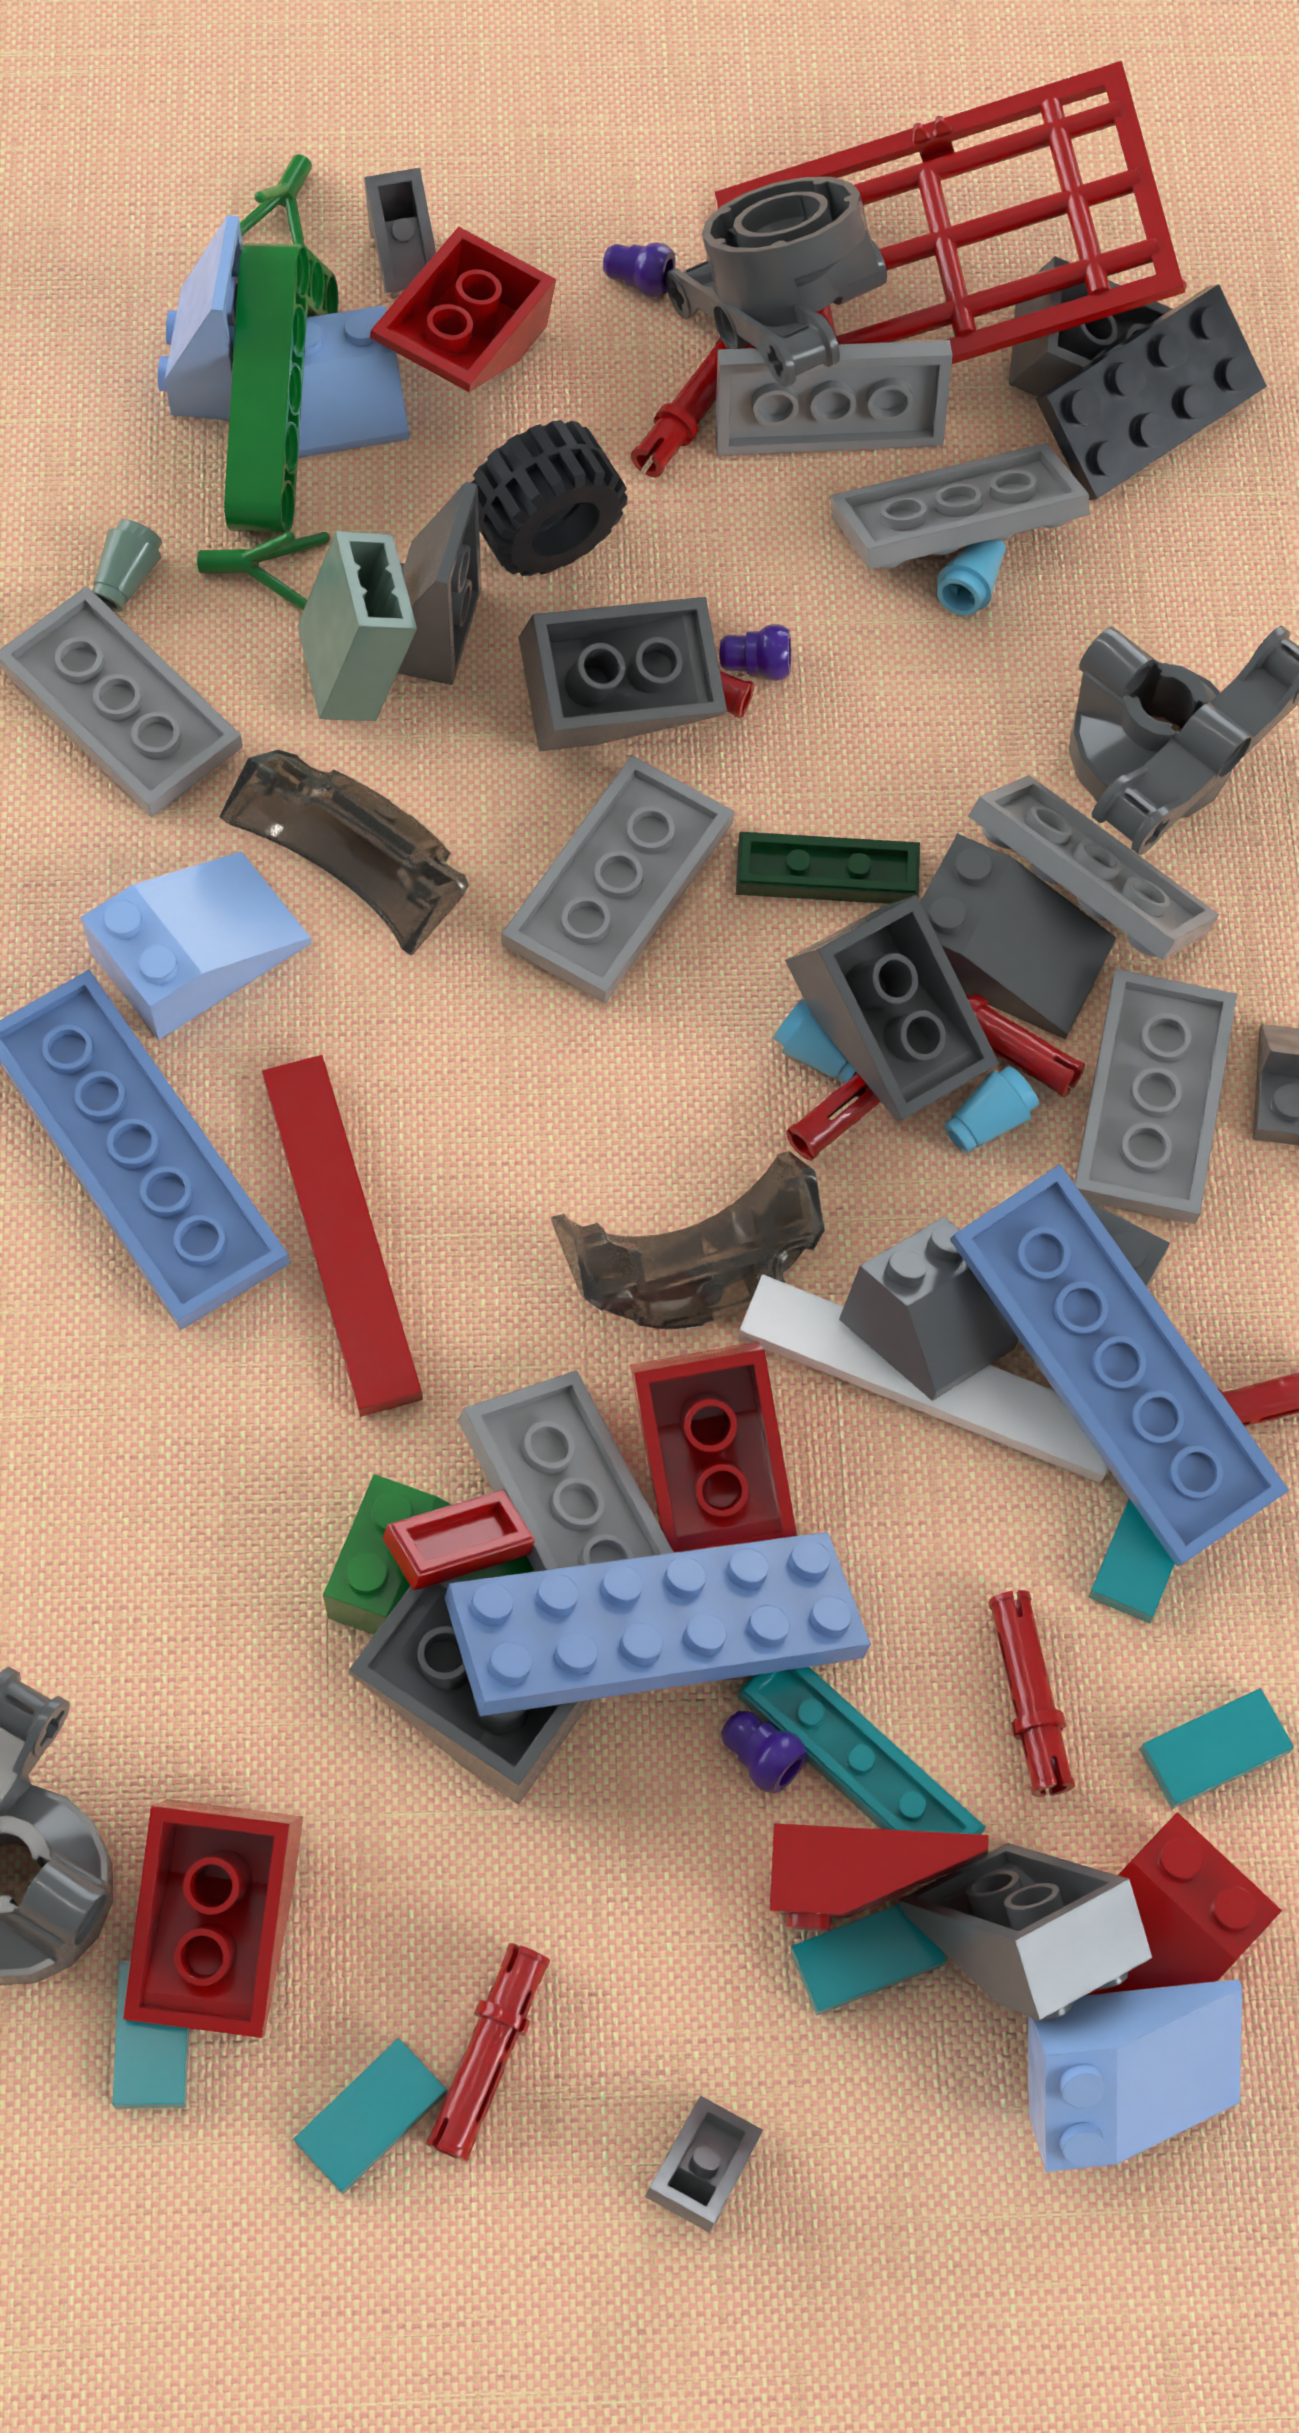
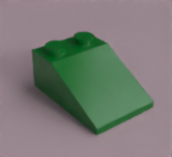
(366, 1575)

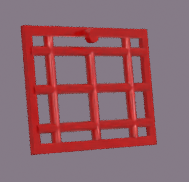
(942, 162)

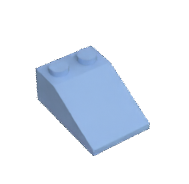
(203, 331)
(191, 938)
(1132, 2070)

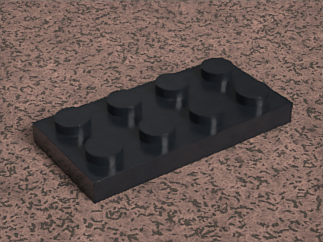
(1151, 392)

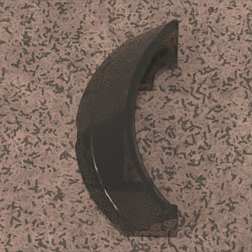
(351, 836)
(703, 1268)

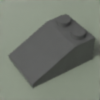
(1054, 357)
(443, 587)
(620, 671)
(1014, 936)
(894, 1007)
(422, 1676)
(1033, 1928)

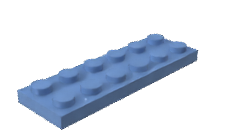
(137, 1150)
(1119, 1365)
(654, 1622)

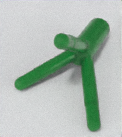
(284, 195)
(248, 561)

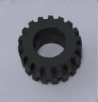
(547, 498)

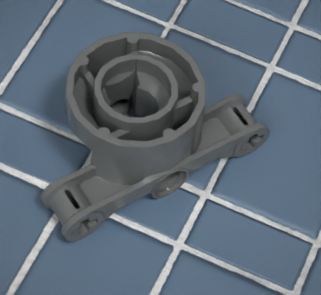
(777, 263)
(1142, 767)
(75, 1883)

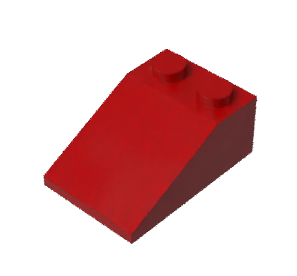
(468, 312)
(714, 1448)
(847, 1869)
(1192, 1908)
(211, 1916)

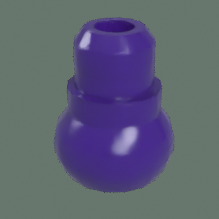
(640, 266)
(758, 652)
(768, 1754)

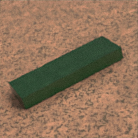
(827, 868)

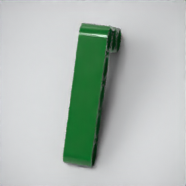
(274, 298)

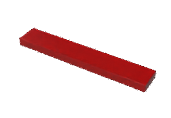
(342, 1236)

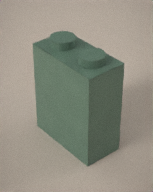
(356, 626)

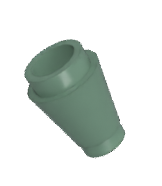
(125, 562)

